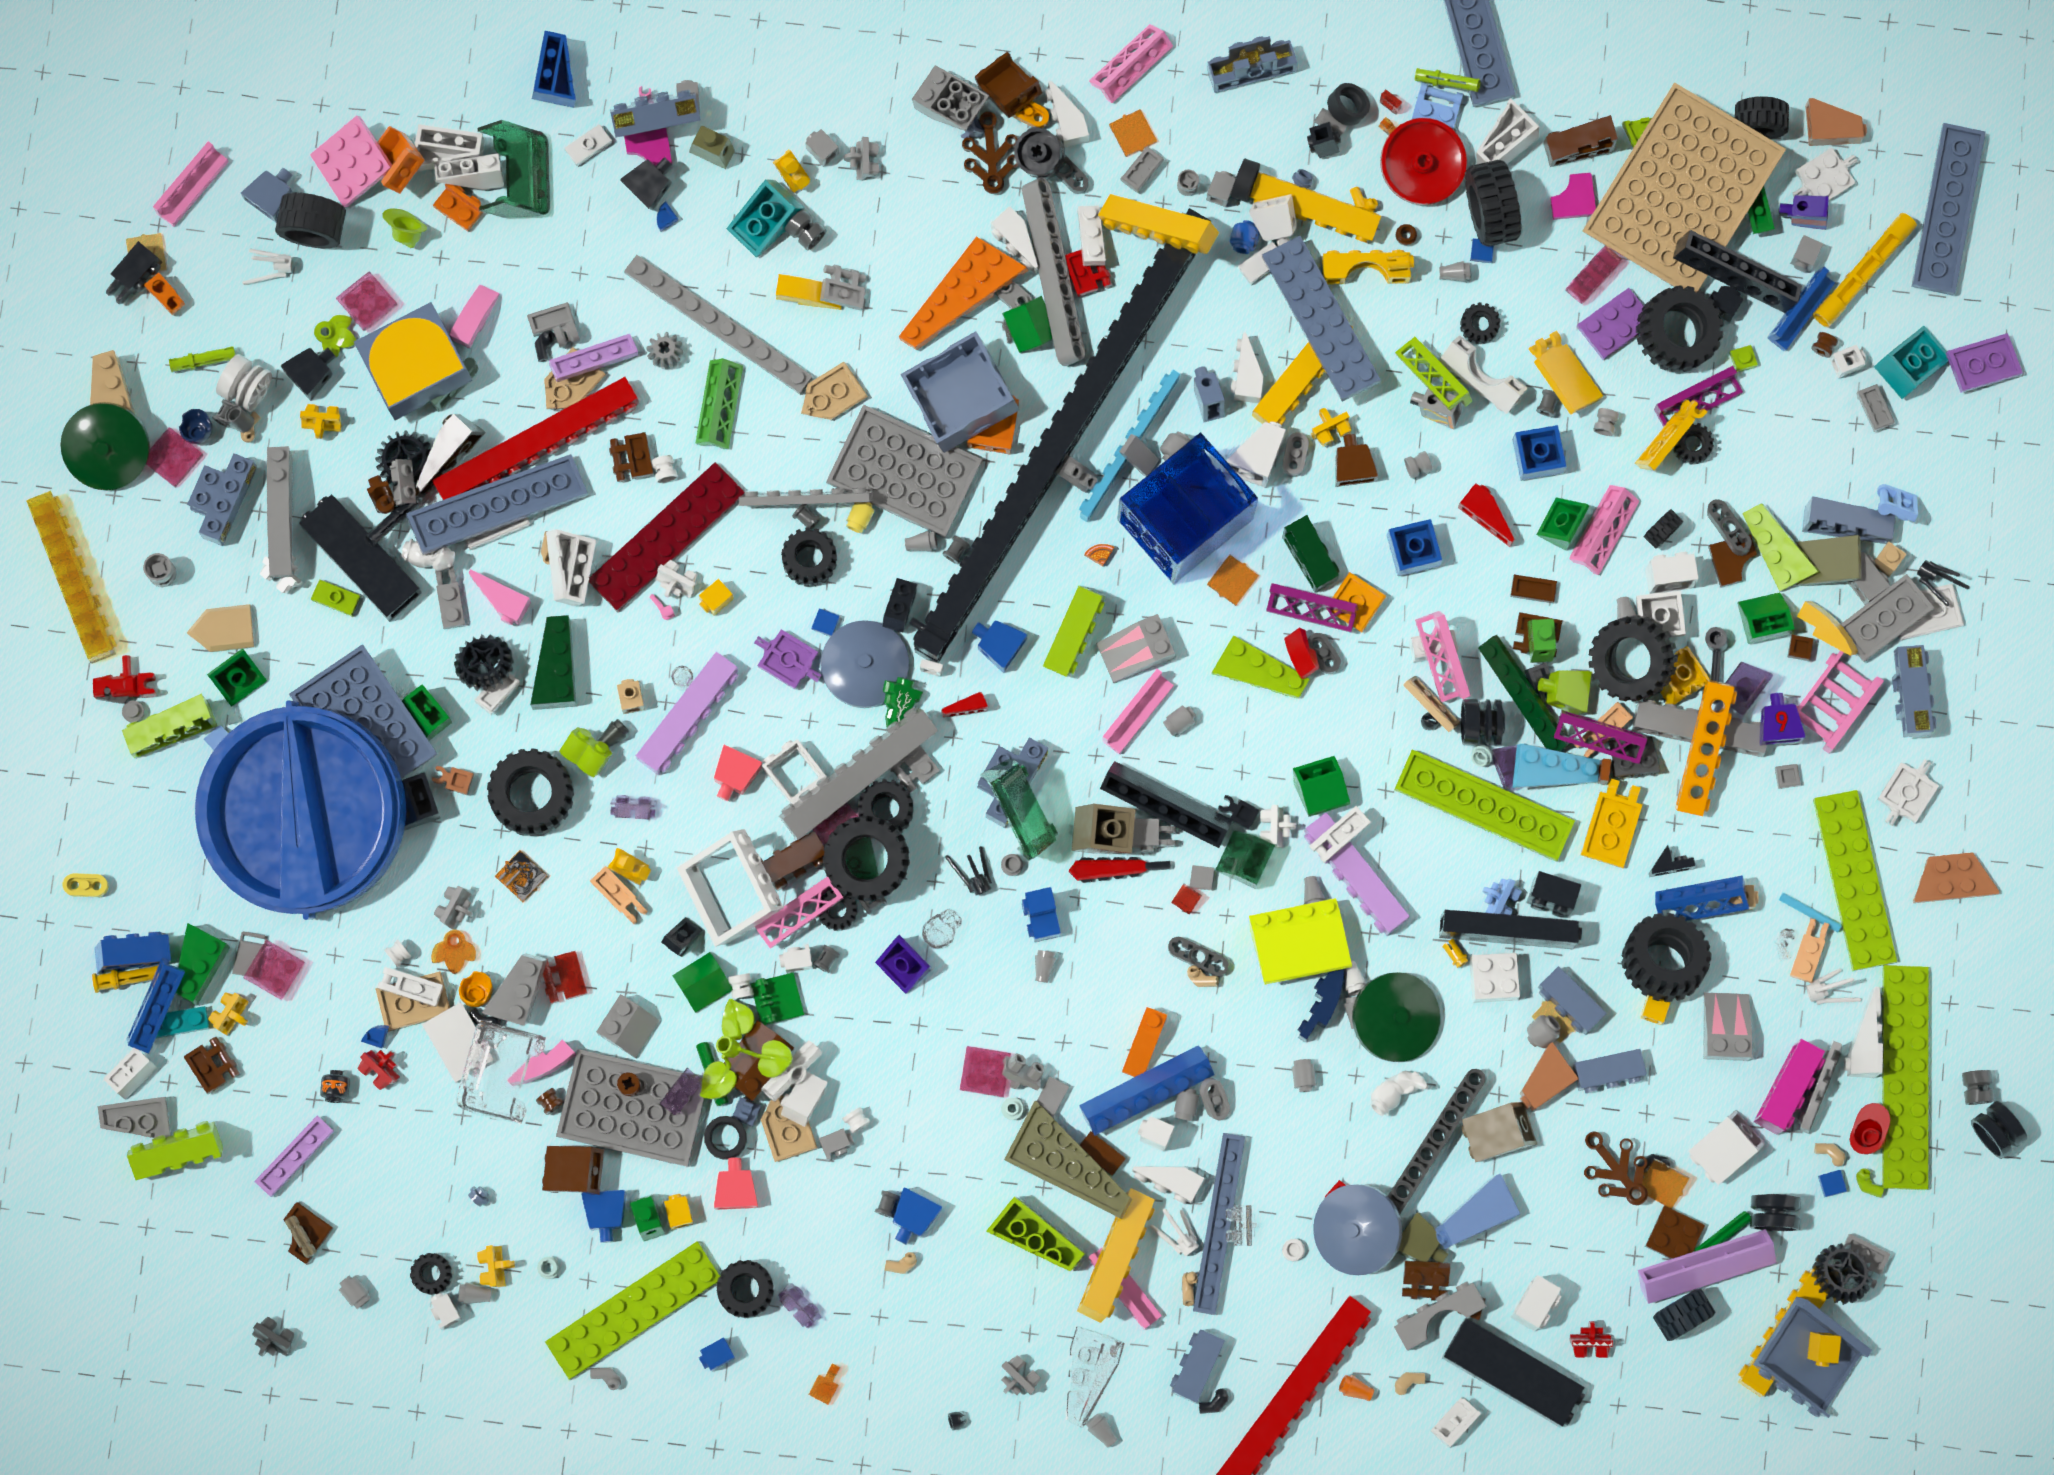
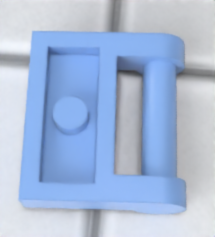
(1437, 111)
(1903, 505)

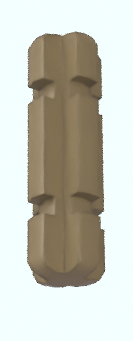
(300, 1236)

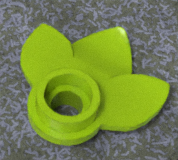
(338, 334)

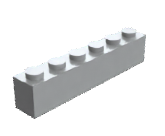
(1680, 724)

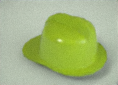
(404, 226)

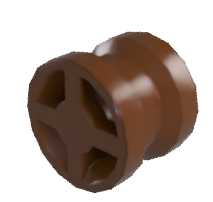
(1824, 344)
(630, 1087)
(549, 1101)

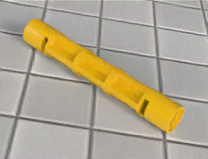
(1864, 270)

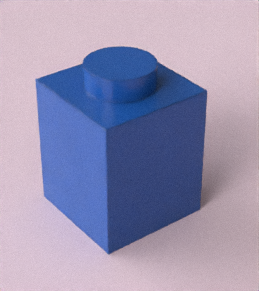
(716, 1355)

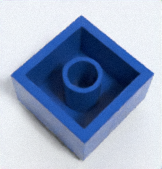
(1539, 452)
(1414, 547)

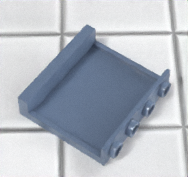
(1787, 1352)

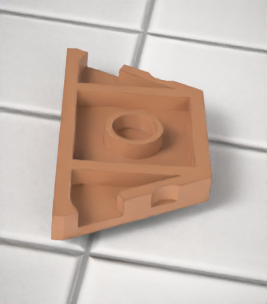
(1953, 878)

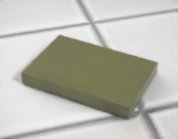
(1835, 558)

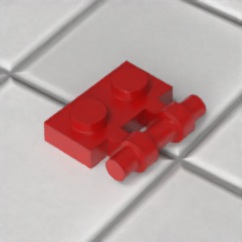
(1082, 276)

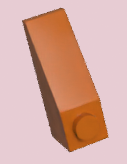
(1144, 1042)

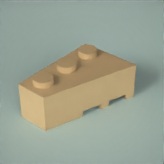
(109, 381)

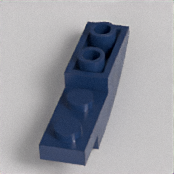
(1328, 992)

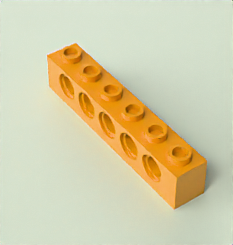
(1712, 691)

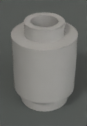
(1179, 720)
(1303, 1075)
(1186, 1104)
(354, 1291)

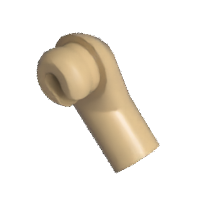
(1200, 979)
(1406, 1380)

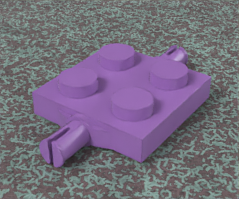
(787, 659)

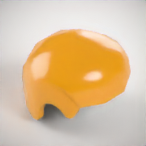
(476, 989)

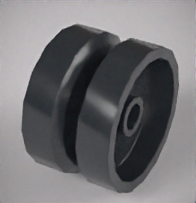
(1029, 146)
(1999, 1129)
(1775, 1211)

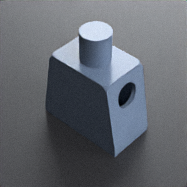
(267, 191)
(1208, 394)

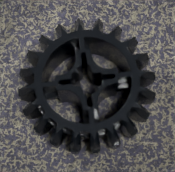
(399, 442)
(479, 673)
(1831, 1278)

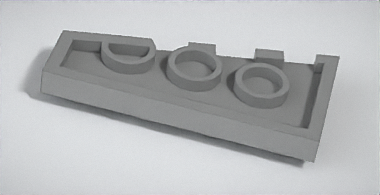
(1822, 1079)

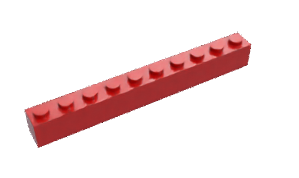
(539, 439)
(1297, 1389)

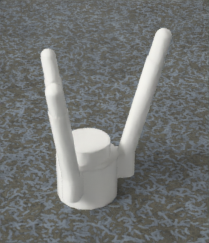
(281, 262)
(1818, 990)
(1186, 1242)

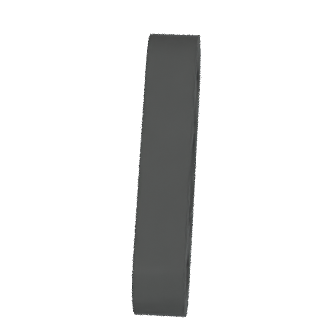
(1728, 517)
(1185, 943)

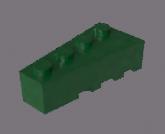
(555, 669)

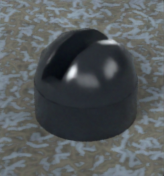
(1428, 725)
(955, 1421)

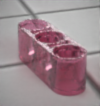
(1593, 274)

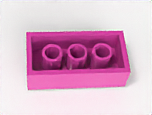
(1790, 1084)

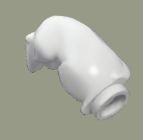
(439, 559)
(1388, 1093)

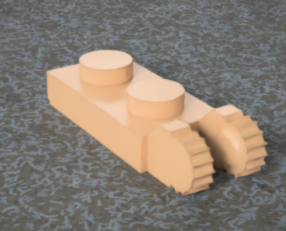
(1615, 716)
(616, 893)
(1809, 953)

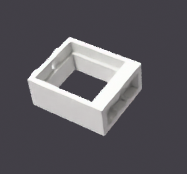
(788, 749)

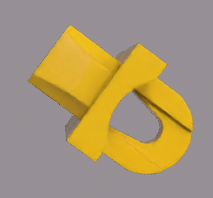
(788, 165)
(313, 419)
(1322, 431)
(629, 867)
(231, 1014)
(494, 1258)

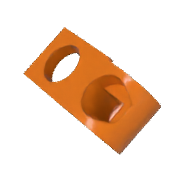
(164, 293)

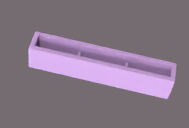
(687, 713)
(1360, 880)
(1707, 1266)

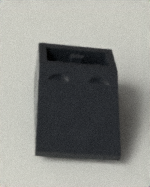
(419, 801)

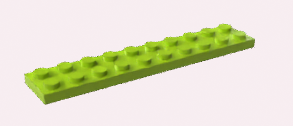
(1905, 1076)

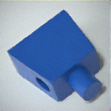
(999, 643)
(605, 1212)
(914, 1215)

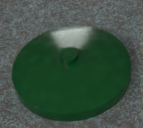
(105, 446)
(1396, 1017)

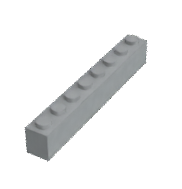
(857, 773)

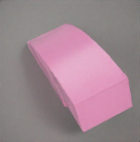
(473, 316)
(546, 1064)

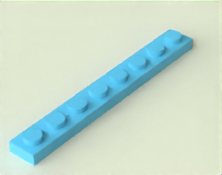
(1145, 419)

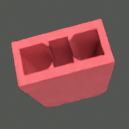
(735, 772)
(735, 1188)

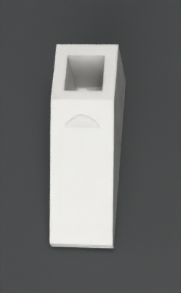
(1070, 121)
(473, 172)
(1014, 234)
(1249, 376)
(1176, 1180)

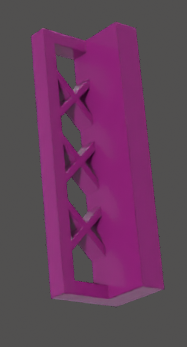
(1698, 390)
(1315, 600)
(1604, 729)

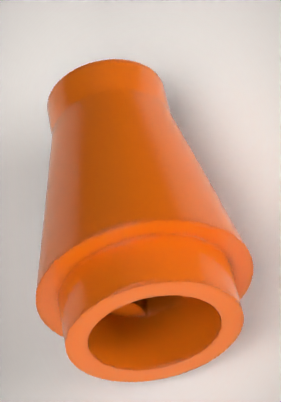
(1353, 1387)

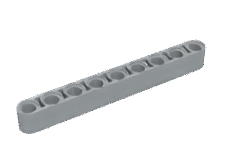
(1053, 271)

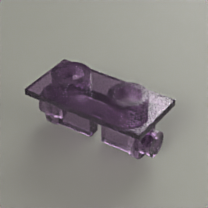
(641, 806)
(680, 1091)
(794, 1297)

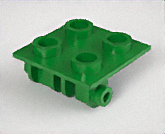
(777, 998)

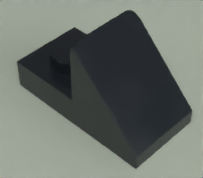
(1665, 865)
(682, 936)

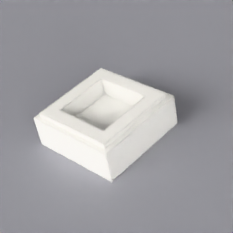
(931, 667)

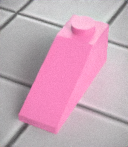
(506, 602)

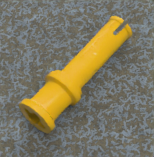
(116, 979)

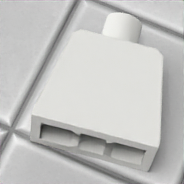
(1275, 218)

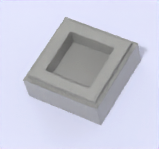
(1787, 776)
(1201, 877)

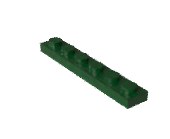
(1522, 693)

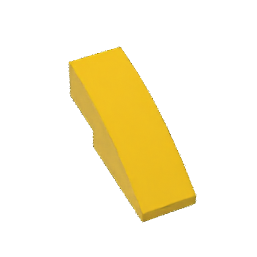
(802, 290)
(1827, 627)

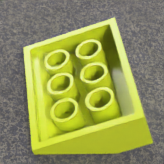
(1300, 941)

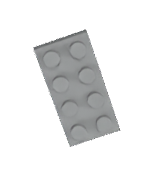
(1887, 617)

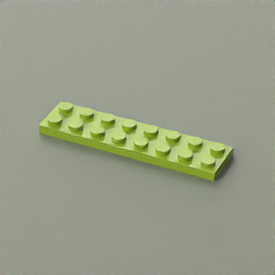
(1484, 805)
(1854, 880)
(633, 1310)

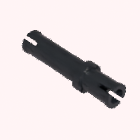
(397, 516)

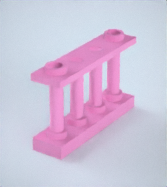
(1855, 703)

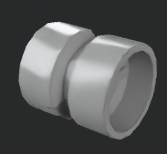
(159, 570)

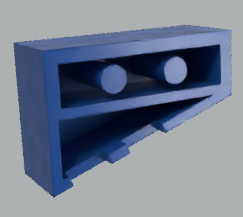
(553, 74)
(131, 951)

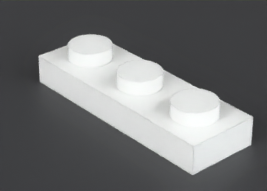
(1091, 235)

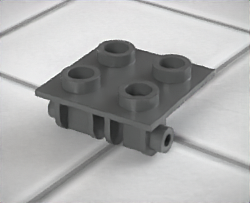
(1648, 763)

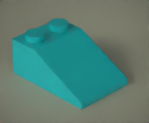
(764, 217)
(1912, 362)

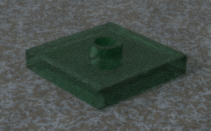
(861, 859)

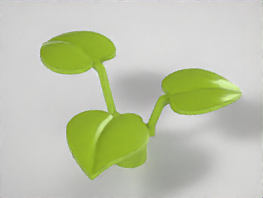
(739, 1020)

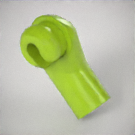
(1866, 1185)

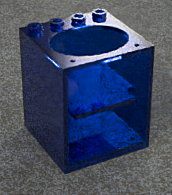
(1186, 509)

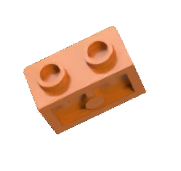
(458, 206)

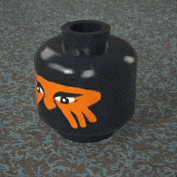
(335, 1087)

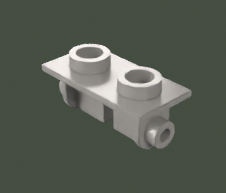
(403, 474)

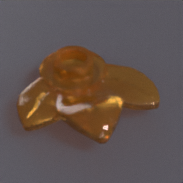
(453, 954)

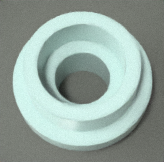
(1477, 757)
(1008, 1115)
(541, 1267)

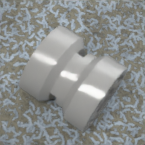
(1189, 178)
(571, 332)
(1606, 422)
(1418, 464)

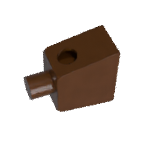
(1354, 463)

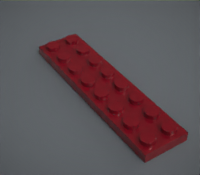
(666, 536)

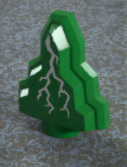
(899, 698)

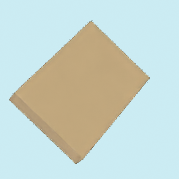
(404, 1012)

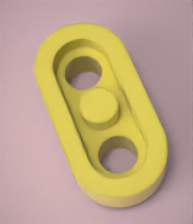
(86, 885)

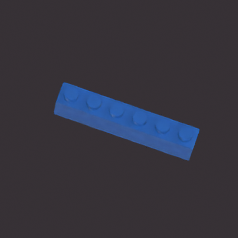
(1146, 1090)

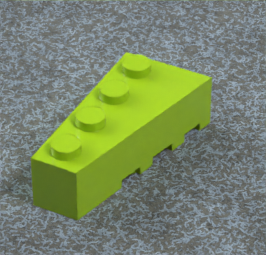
(1074, 630)
(169, 726)
(175, 1150)
(1031, 1232)

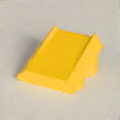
(1687, 678)

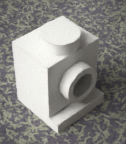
(1852, 353)
(796, 959)
(444, 1310)

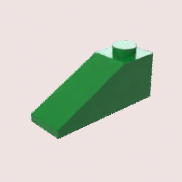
(1760, 214)

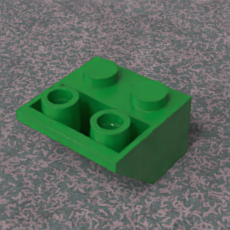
(1765, 618)
(426, 712)
(1321, 786)

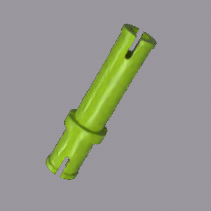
(1423, 75)
(192, 361)

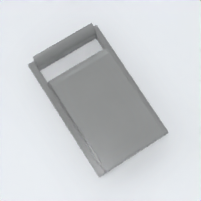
(246, 953)

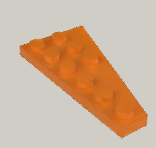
(963, 289)

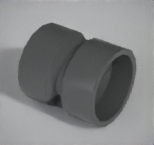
(802, 227)
(1976, 1079)

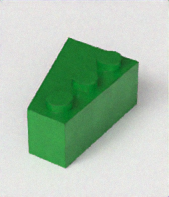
(200, 961)

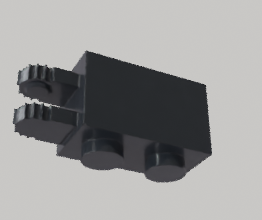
(133, 272)

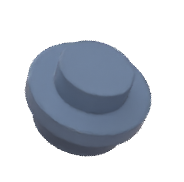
(1302, 178)
(478, 1195)

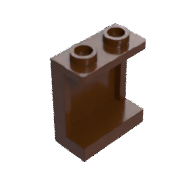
(1008, 85)
(573, 1169)

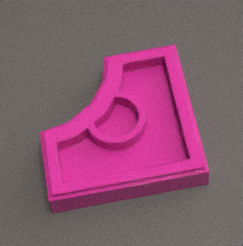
(649, 145)
(1576, 199)

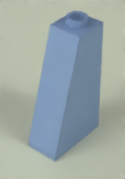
(1480, 1212)

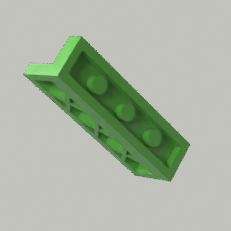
(715, 401)

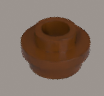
(1409, 229)

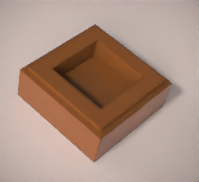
(1604, 771)

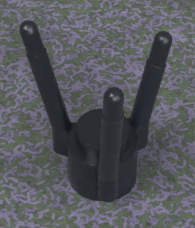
(1930, 571)
(980, 883)

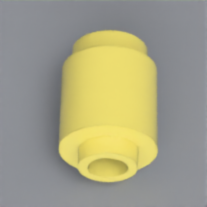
(859, 516)

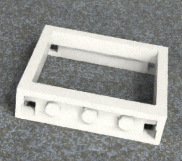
(704, 900)

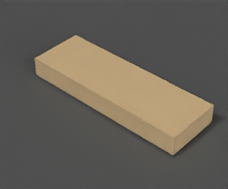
(1431, 703)

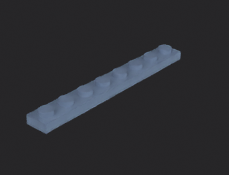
(1217, 1226)

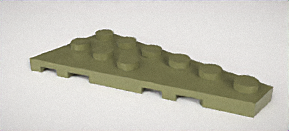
(1057, 1158)

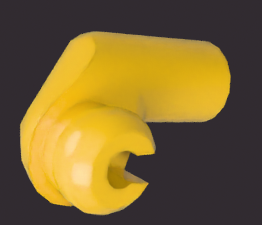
(1360, 201)

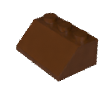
(746, 1066)

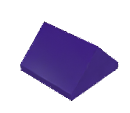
(903, 964)

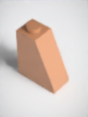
(1832, 125)
(1547, 1079)

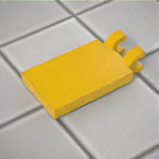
(1564, 373)
(1669, 435)
(1612, 825)

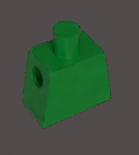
(647, 1217)

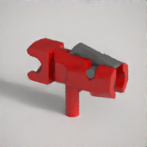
(120, 688)

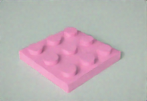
(351, 161)

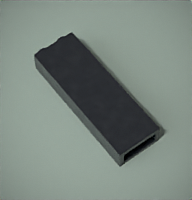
(366, 566)
(1509, 929)
(1514, 1373)

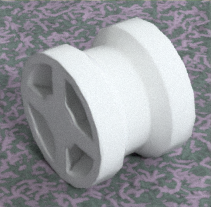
(397, 953)
(856, 1120)

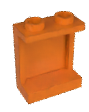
(403, 157)
(997, 437)

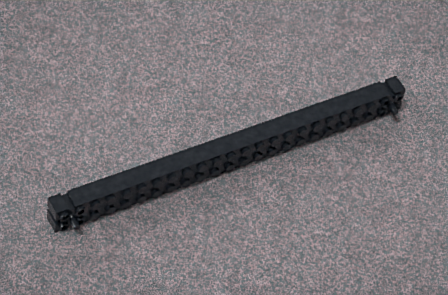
(1062, 437)

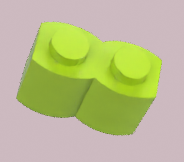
(585, 751)

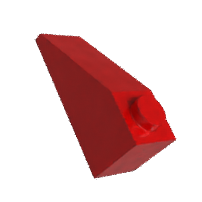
(1484, 510)

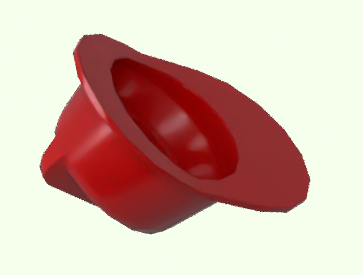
(1870, 1129)

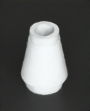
(1353, 980)

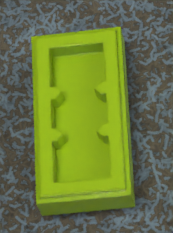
(335, 598)

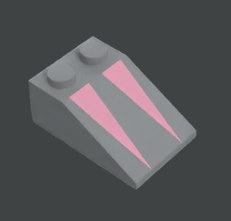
(1136, 648)
(1727, 1027)

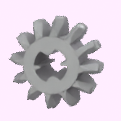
(663, 342)

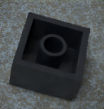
(1553, 894)

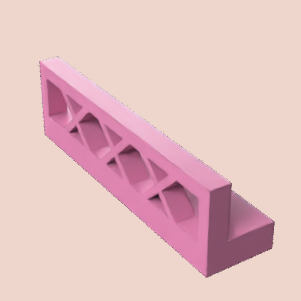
(1133, 64)
(190, 184)
(1602, 525)
(1450, 654)
(1137, 712)
(796, 907)
(1134, 1299)

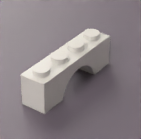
(1461, 360)

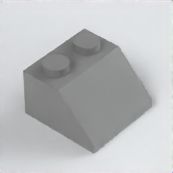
(627, 1026)

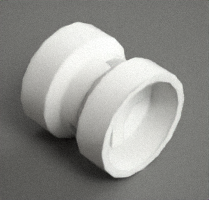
(664, 469)
(740, 980)

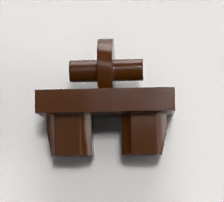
(381, 495)

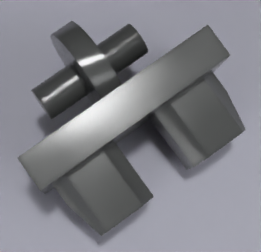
(269, 1341)

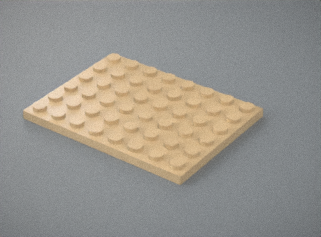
(1684, 174)

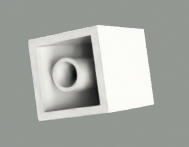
(1257, 455)
(1726, 1148)

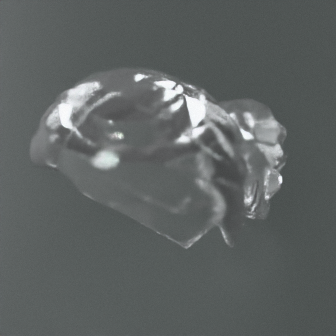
(941, 929)

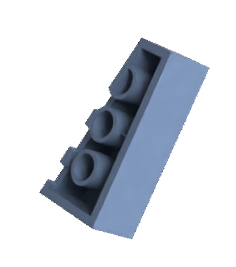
(1844, 519)

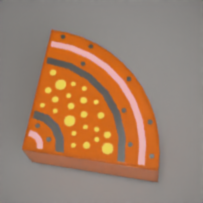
(1099, 553)

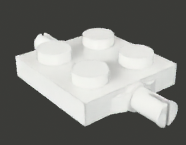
(1825, 175)
(1908, 792)

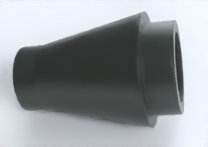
(614, 733)

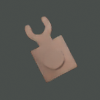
(456, 780)

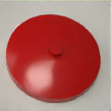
(1423, 161)

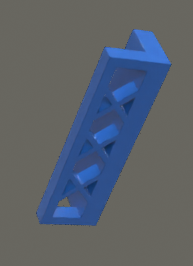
(1799, 314)
(1700, 895)
(154, 1006)

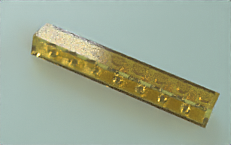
(71, 576)

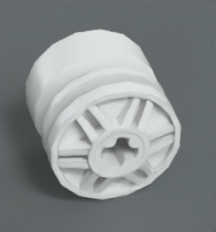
(243, 383)

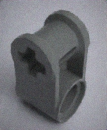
(233, 417)

